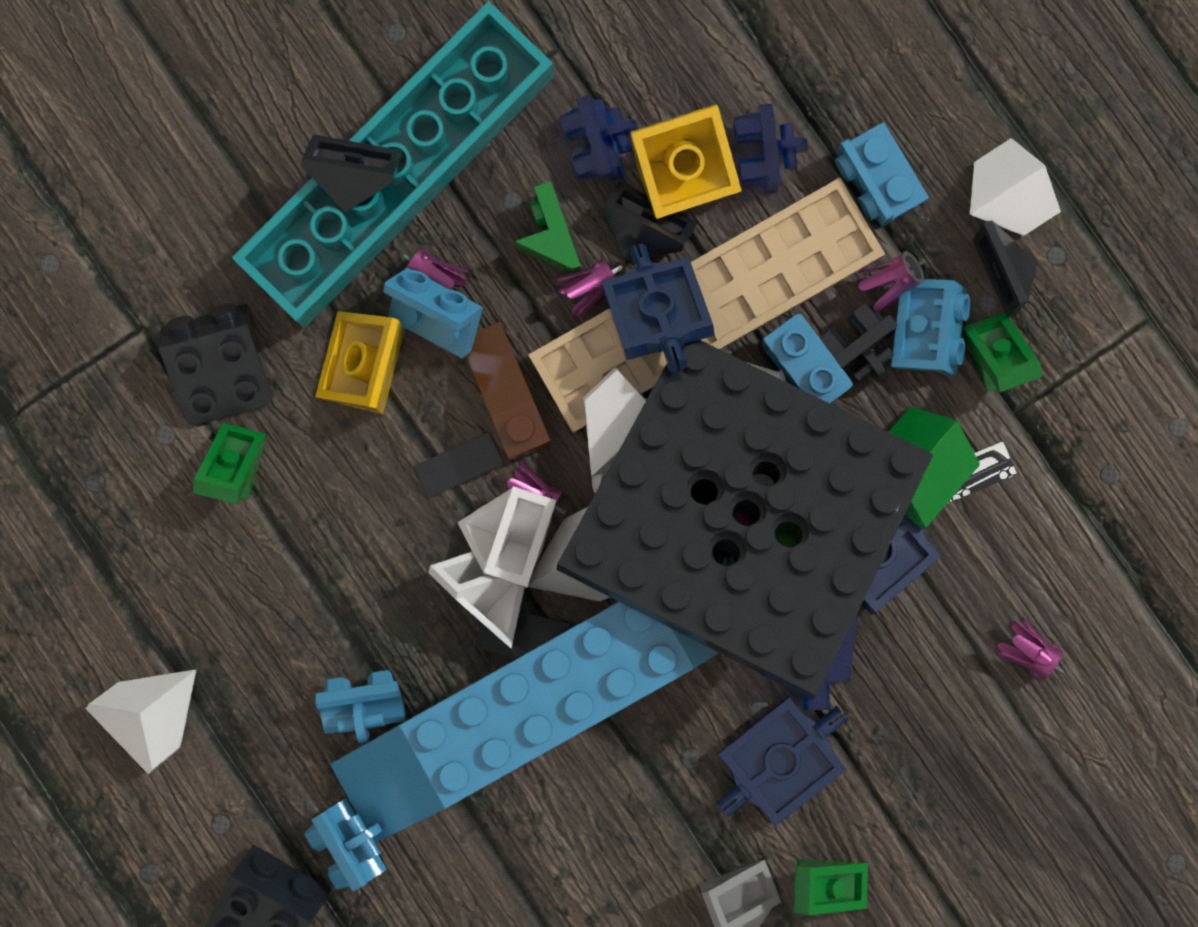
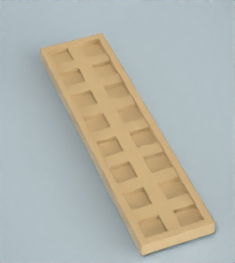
(743, 288)

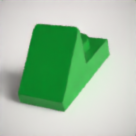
(554, 244)
(1001, 353)
(230, 464)
(830, 886)

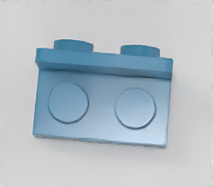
(880, 174)
(433, 311)
(931, 327)
(806, 360)

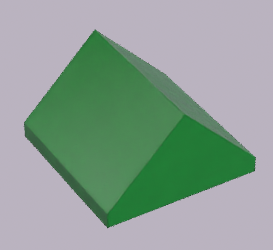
(949, 468)

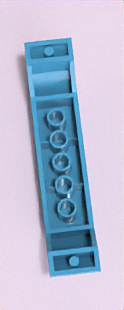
(513, 716)

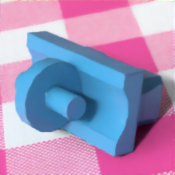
(360, 707)
(349, 845)

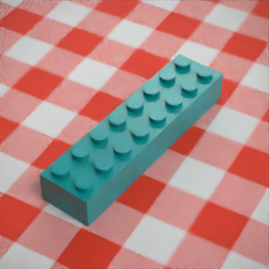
(441, 126)

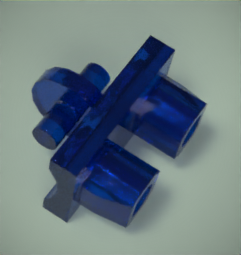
(760, 129)
(606, 136)

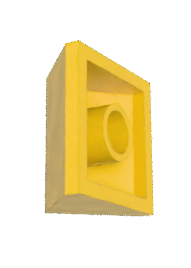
(685, 161)
(361, 361)

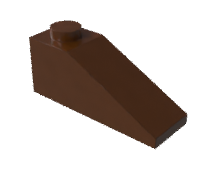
(506, 394)

